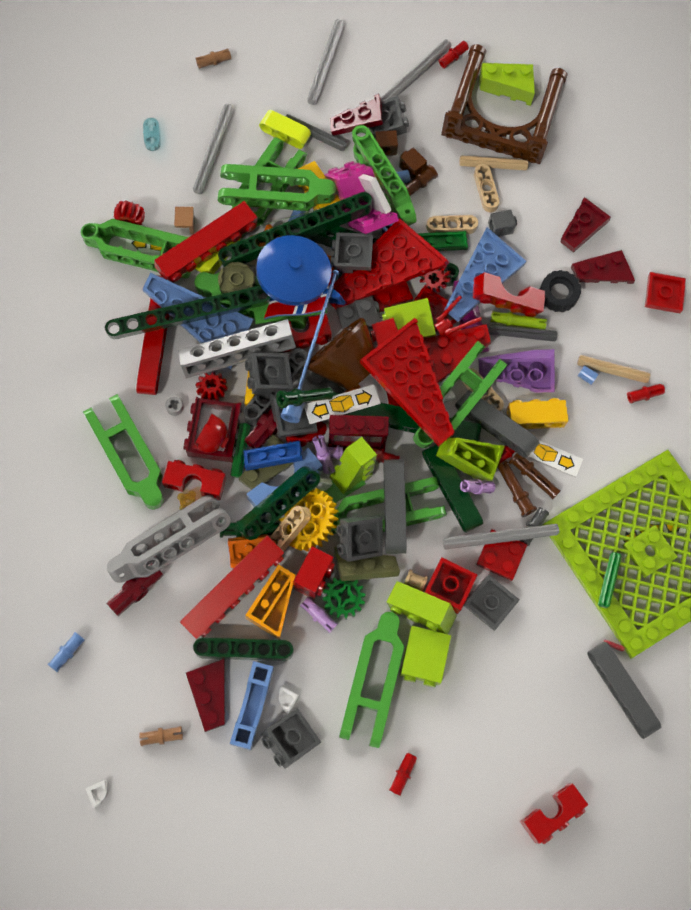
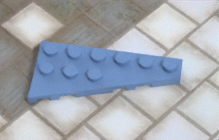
(168, 294)

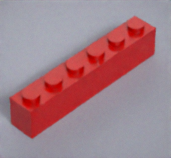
(206, 242)
(231, 587)

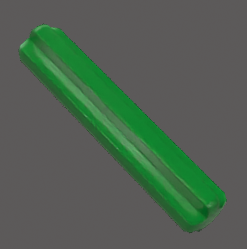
(240, 447)
(609, 580)

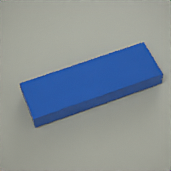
(273, 455)

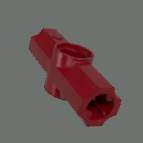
(265, 428)
(133, 591)

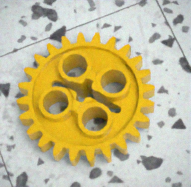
(321, 522)

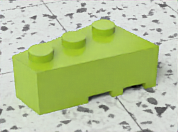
(508, 80)
(472, 457)
(355, 466)
(421, 608)

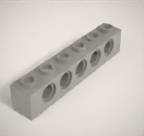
(235, 348)

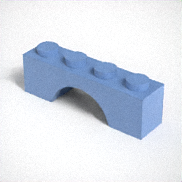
(261, 491)
(252, 706)

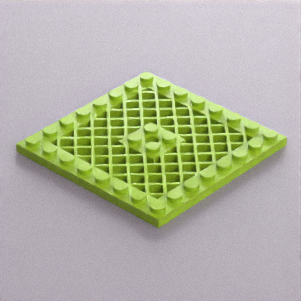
(579, 561)

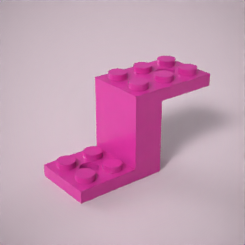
(347, 185)

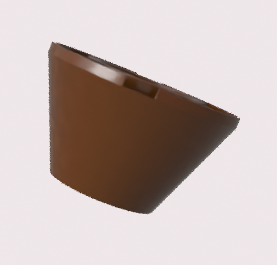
(341, 357)

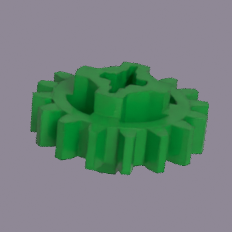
(335, 595)

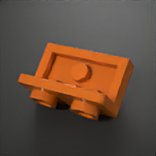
(240, 547)

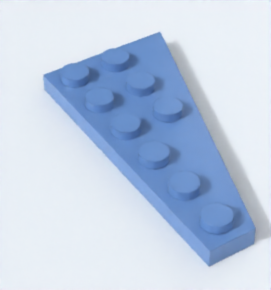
(490, 256)

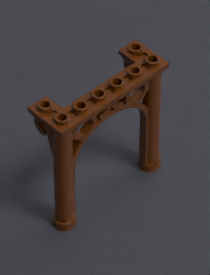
(533, 148)

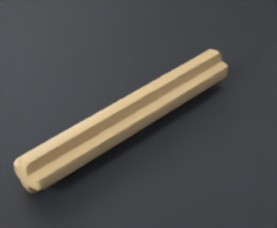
(499, 163)
(613, 369)

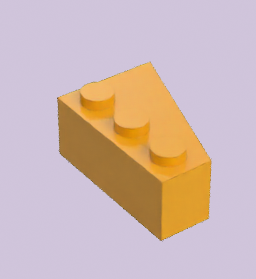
(272, 602)

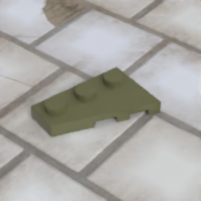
(256, 476)
(367, 568)

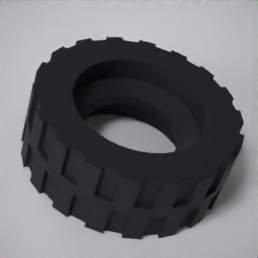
(570, 282)

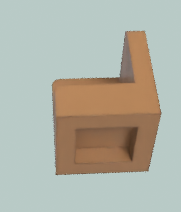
(185, 218)

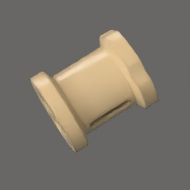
(415, 580)

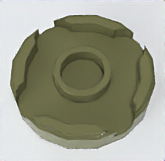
(235, 277)

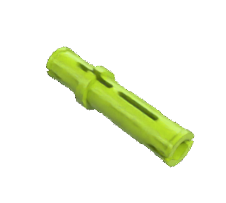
(518, 320)

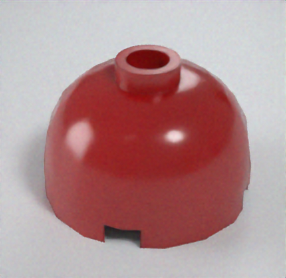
(212, 435)

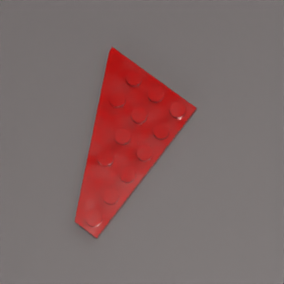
(395, 259)
(449, 350)
(405, 372)

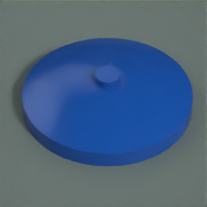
(293, 270)

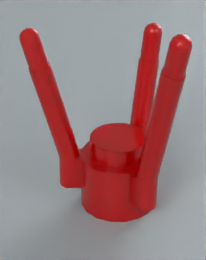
(444, 326)

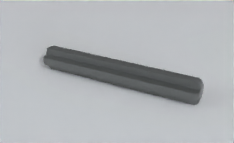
(322, 135)
(522, 332)

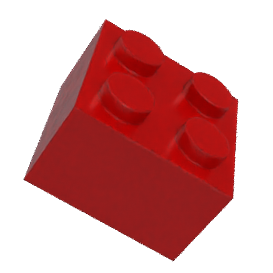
(313, 572)
(451, 583)

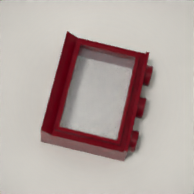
(201, 412)
(349, 428)

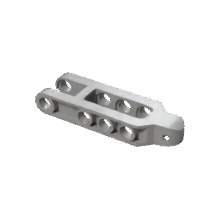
(194, 523)

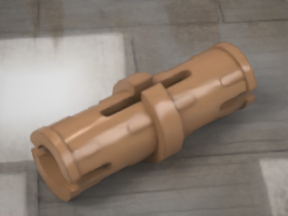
(213, 58)
(161, 736)

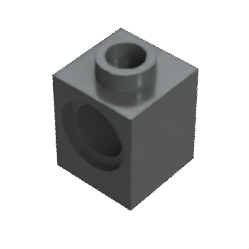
(502, 223)

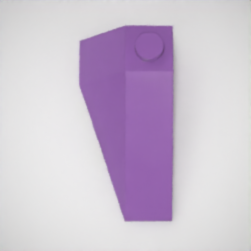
(525, 369)

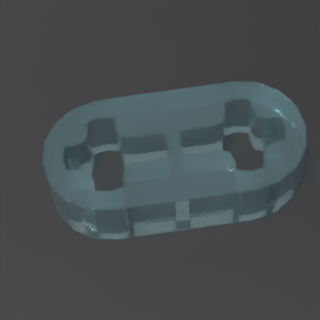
(151, 134)

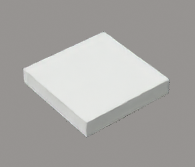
(372, 187)

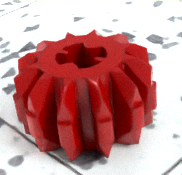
(129, 212)
(439, 282)
(212, 392)

